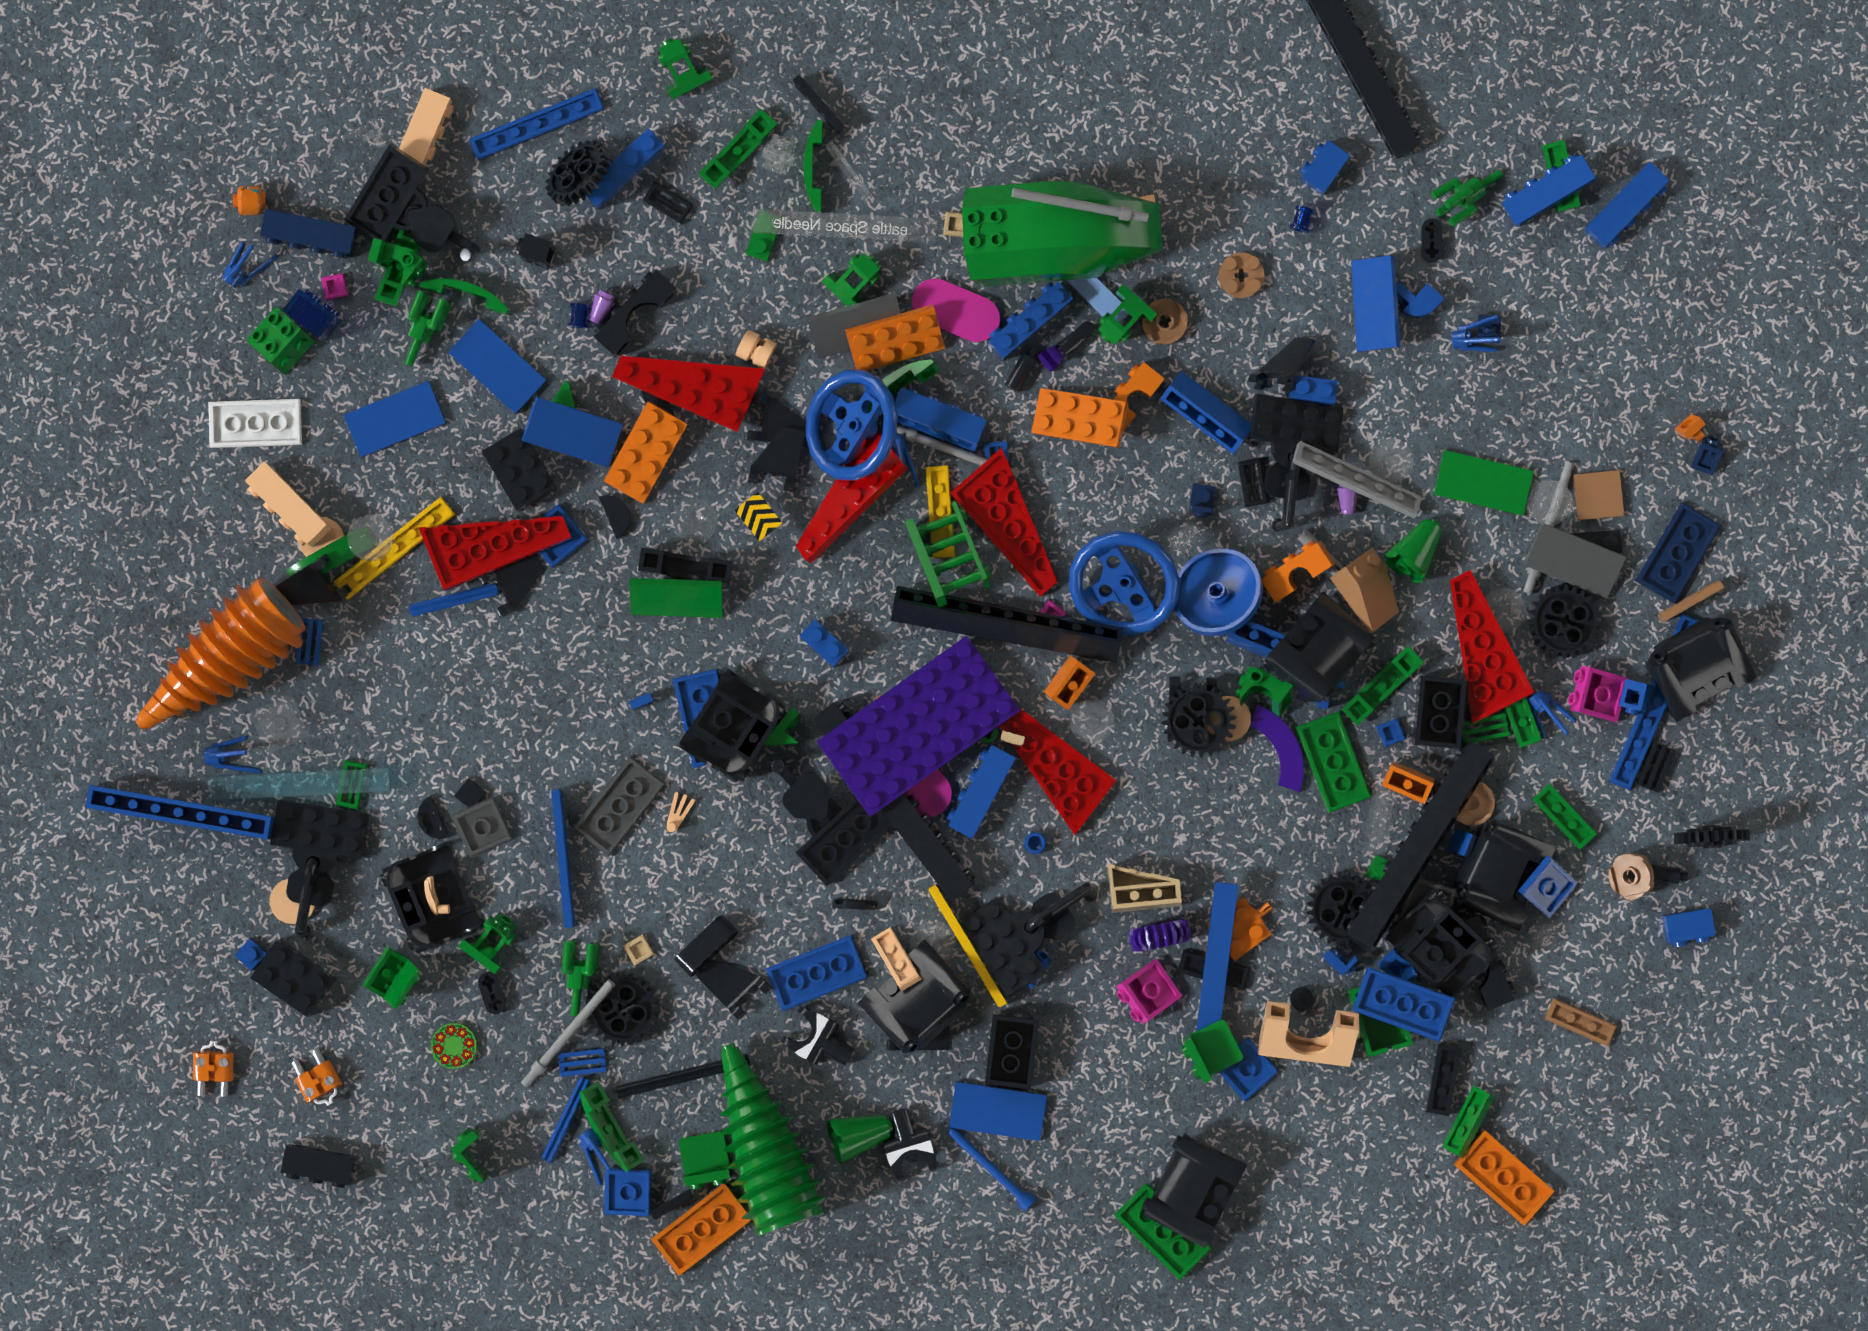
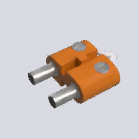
(213, 1066)
(318, 1081)

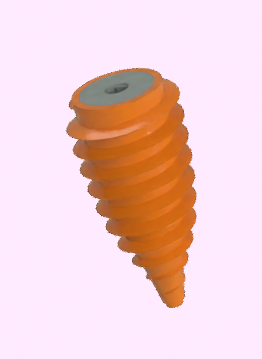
(226, 650)

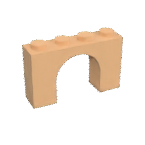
(1332, 1048)

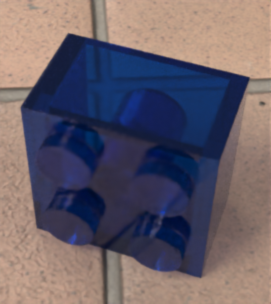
(307, 311)

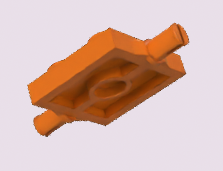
(1247, 928)

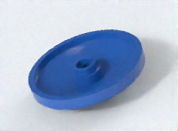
(1218, 592)

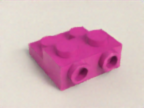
(1597, 693)
(1148, 992)

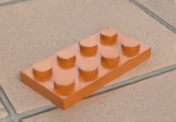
(895, 338)
(1079, 417)
(645, 452)
(1504, 1177)
(701, 1229)

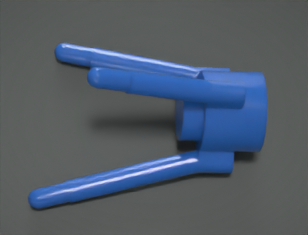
(234, 274)
(1465, 340)
(901, 449)
(1540, 702)
(216, 755)
(591, 1141)

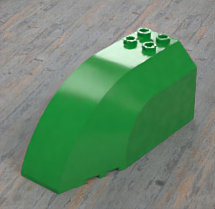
(1041, 242)

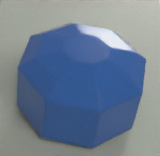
(1035, 843)

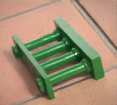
(933, 570)

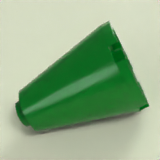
(1415, 550)
(856, 1135)

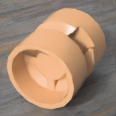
(756, 349)

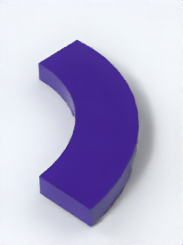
(1285, 744)

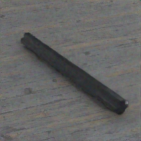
(671, 1079)

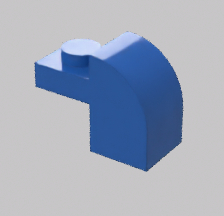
(1418, 305)

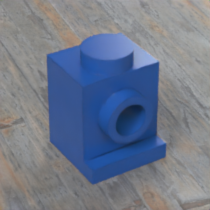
(1630, 690)

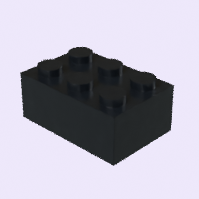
(519, 470)
(1439, 712)
(293, 978)
(1011, 1051)

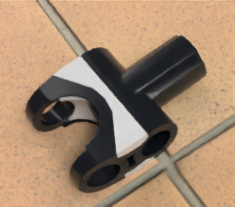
(820, 1040)
(907, 1143)

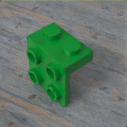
(280, 340)
(392, 977)
(1211, 1049)
(462, 1156)
(704, 1159)

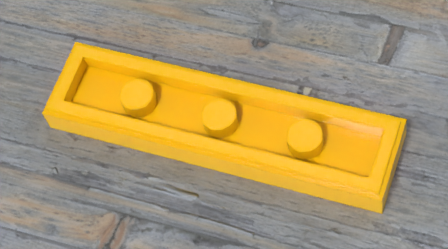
(939, 506)

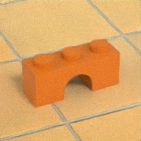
(1142, 380)
(1313, 558)

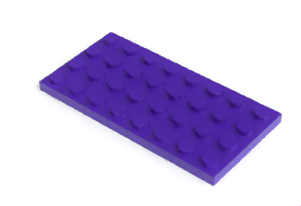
(918, 726)

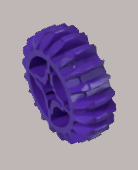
(1159, 935)

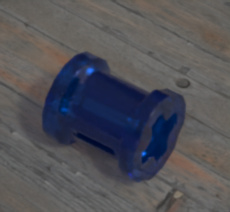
(1302, 219)
(578, 315)

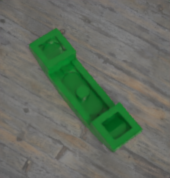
(814, 139)
(738, 150)
(439, 285)
(389, 288)
(903, 376)
(337, 551)
(1382, 685)
(607, 1129)

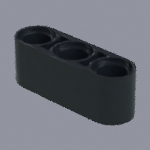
(706, 945)

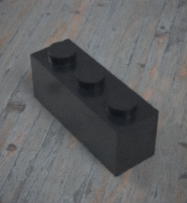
(318, 1165)

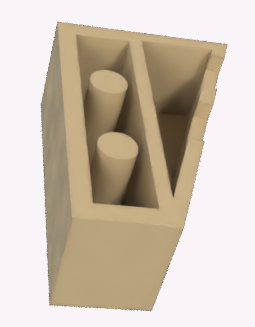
(1141, 891)

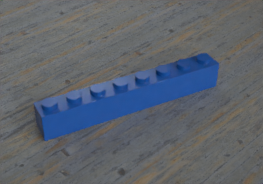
(179, 812)

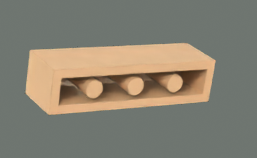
(426, 125)
(288, 504)

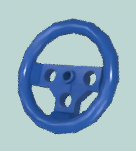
(855, 427)
(1124, 582)

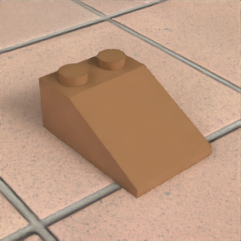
(1367, 589)

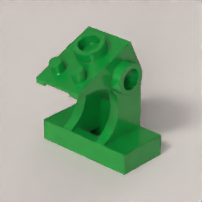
(671, 52)
(384, 254)
(866, 267)
(1111, 329)
(1279, 692)
(484, 952)

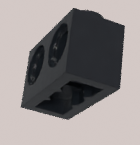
(535, 250)

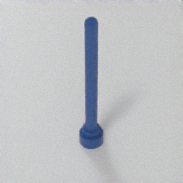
(1023, 1198)

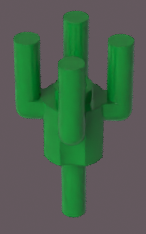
(1463, 196)
(424, 323)
(578, 971)

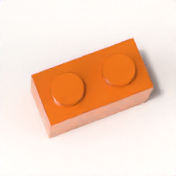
(1069, 682)
(1408, 782)

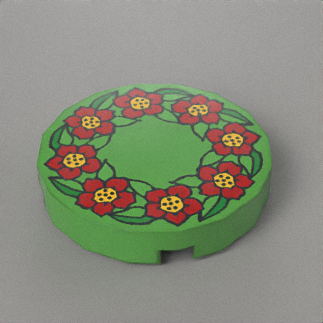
(453, 1045)

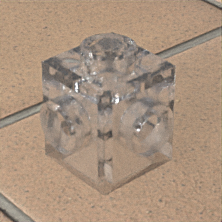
(779, 154)

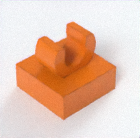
(1691, 428)

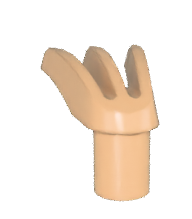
(675, 819)
(432, 898)

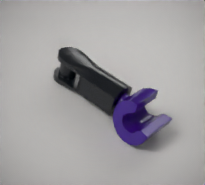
(1054, 355)

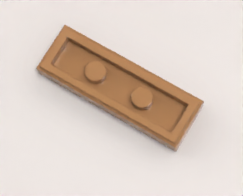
(1690, 601)
(1580, 1022)

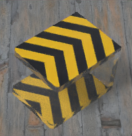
(759, 517)

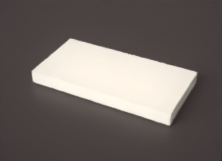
(255, 423)

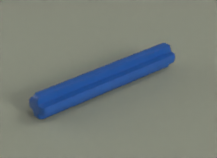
(454, 599)
(565, 1121)

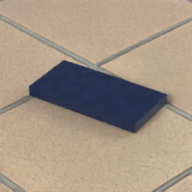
(1678, 553)

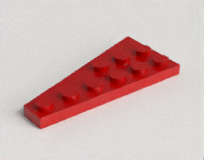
(704, 389)
(848, 500)
(1000, 510)
(480, 548)
(1487, 658)
(1062, 772)

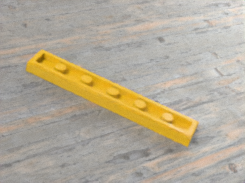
(403, 541)
(967, 946)

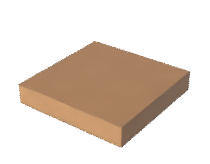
(1598, 495)

